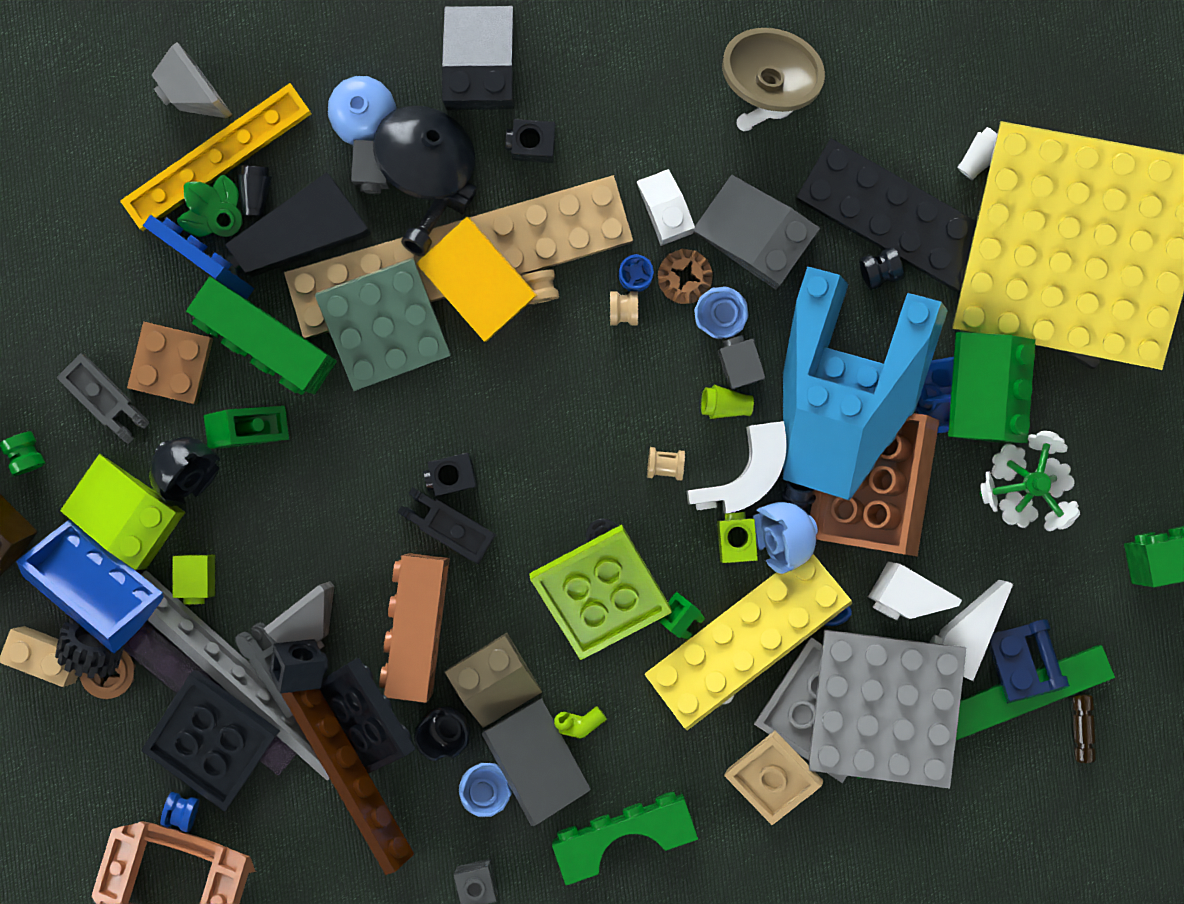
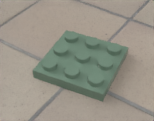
(383, 324)

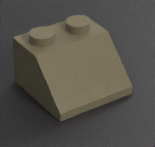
(493, 680)

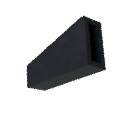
(297, 229)

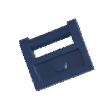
(1016, 665)

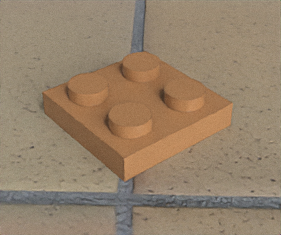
(170, 363)

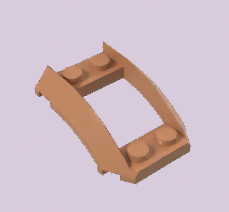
(126, 850)

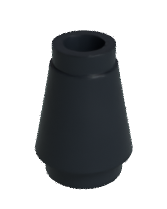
(254, 189)

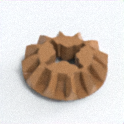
(669, 280)
(115, 684)

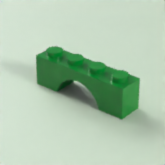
(664, 821)

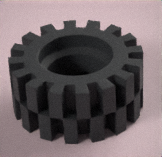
(84, 652)

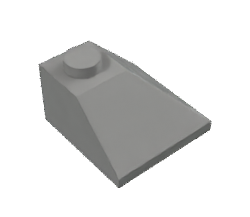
(186, 86)
(306, 618)

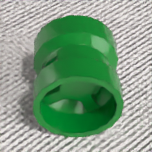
(22, 453)

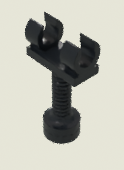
(418, 240)

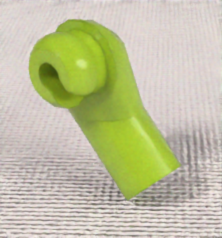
(579, 726)

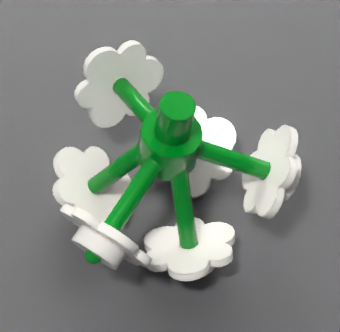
(1047, 479)

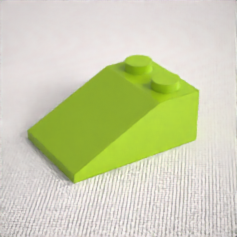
(121, 513)

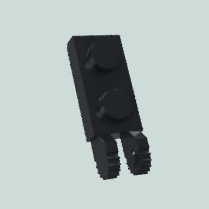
(450, 527)

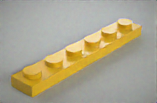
(217, 155)

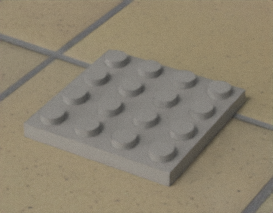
(887, 709)

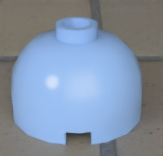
(359, 107)
(786, 534)

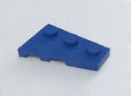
(195, 252)

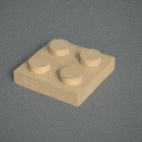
(773, 777)

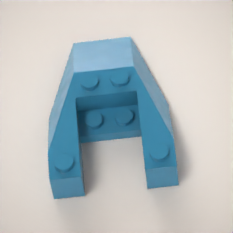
(844, 406)

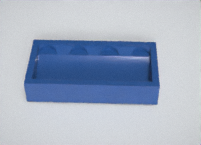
(90, 585)

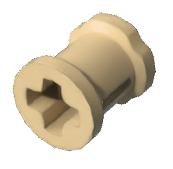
(665, 464)

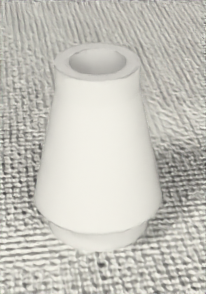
(979, 154)

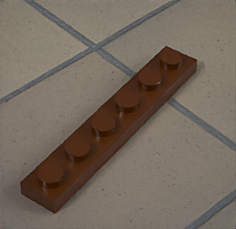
(350, 778)

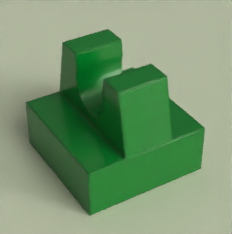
(681, 617)

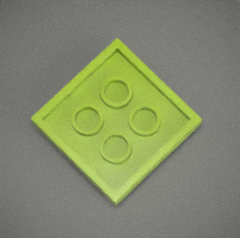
(600, 592)

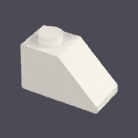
(666, 207)

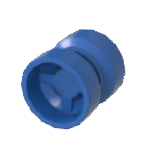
(638, 268)

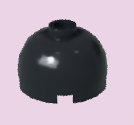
(182, 469)

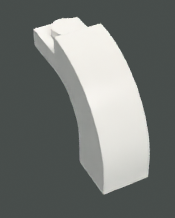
(763, 468)

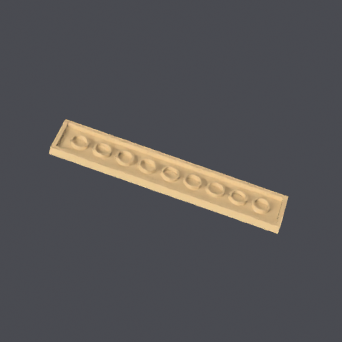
(527, 234)

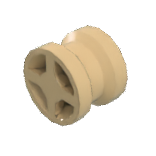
(542, 285)
(623, 308)

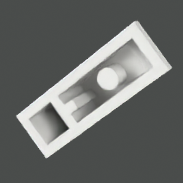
(975, 626)

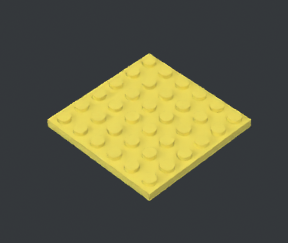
(1078, 246)

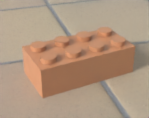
(416, 627)

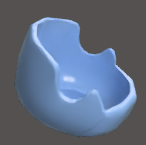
(721, 312)
(484, 790)

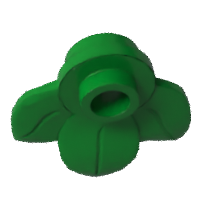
(207, 204)

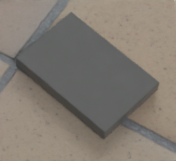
(536, 762)

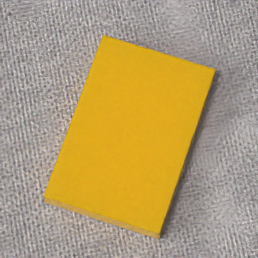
(476, 279)

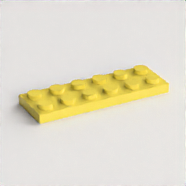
(747, 640)

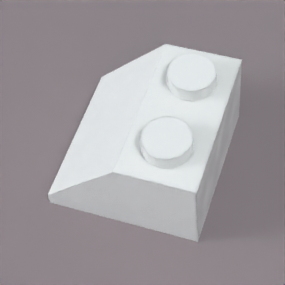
(908, 594)

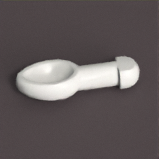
(748, 120)

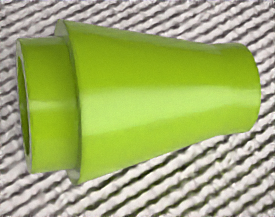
(722, 403)

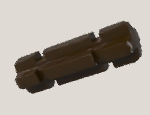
(1084, 728)

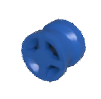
(179, 812)

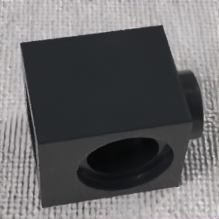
(543, 151)
(466, 479)
(298, 666)

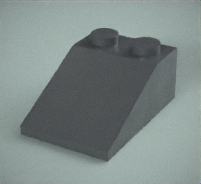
(756, 231)

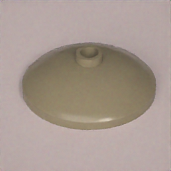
(773, 69)

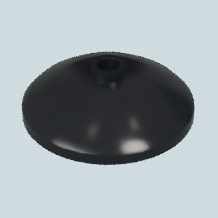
(417, 164)

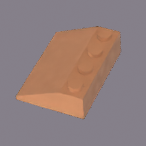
(891, 500)

